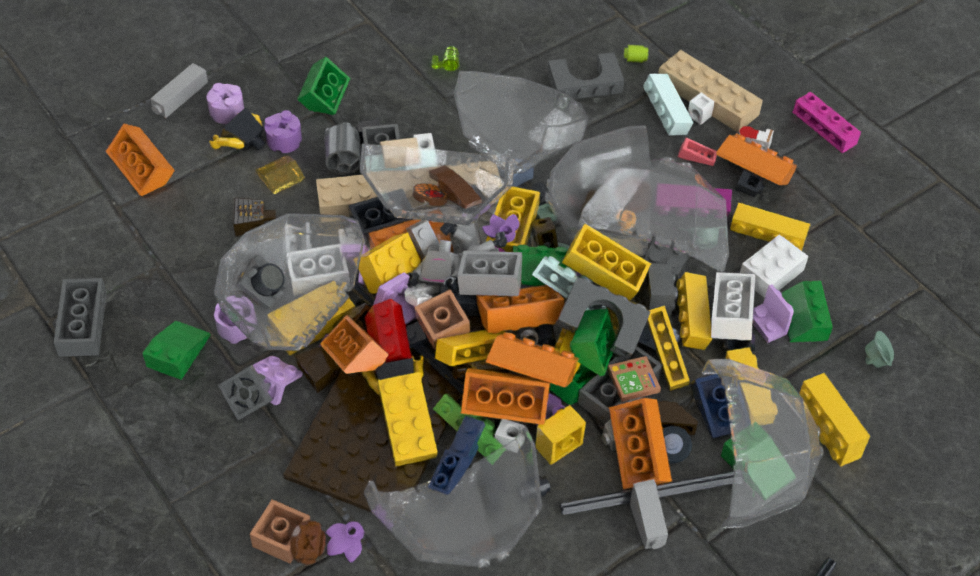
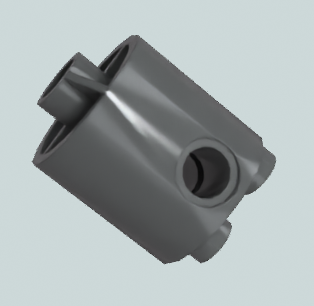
(342, 149)

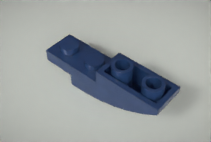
(458, 457)

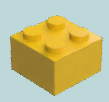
(560, 434)

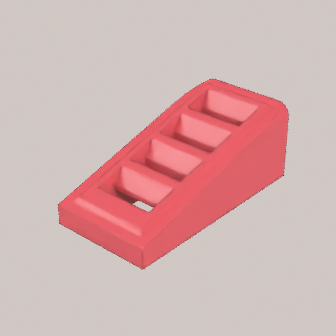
(691, 151)

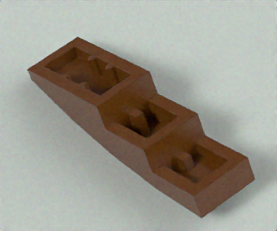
(457, 188)

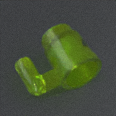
(450, 60)

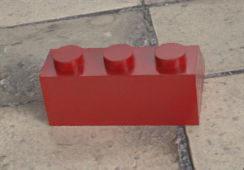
(388, 329)

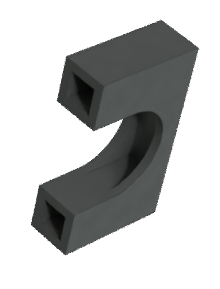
(608, 82)
(629, 315)

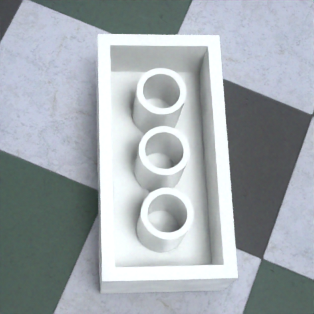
(733, 306)

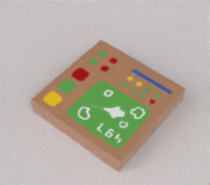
(634, 378)

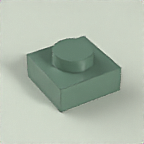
(545, 211)

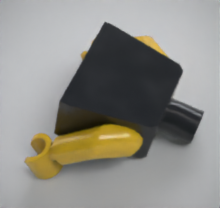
(241, 132)
(393, 369)

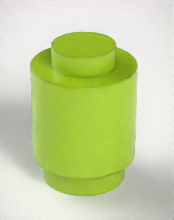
(636, 53)

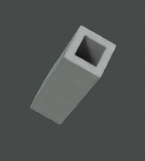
(179, 90)

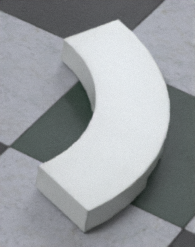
(420, 293)

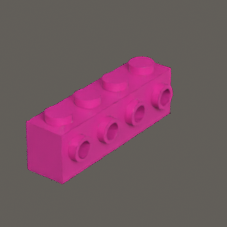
(826, 122)

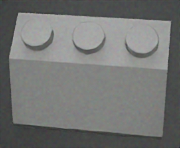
(490, 273)

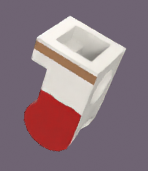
(760, 137)

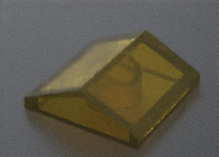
(281, 174)

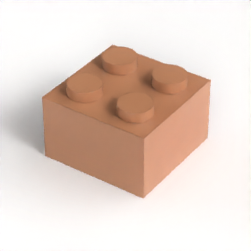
(442, 317)
(275, 530)

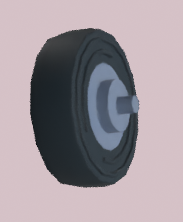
(677, 444)

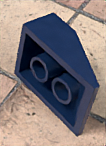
(712, 403)

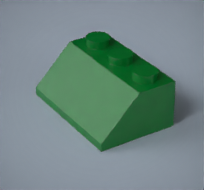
(323, 87)
(533, 256)
(811, 314)
(594, 340)

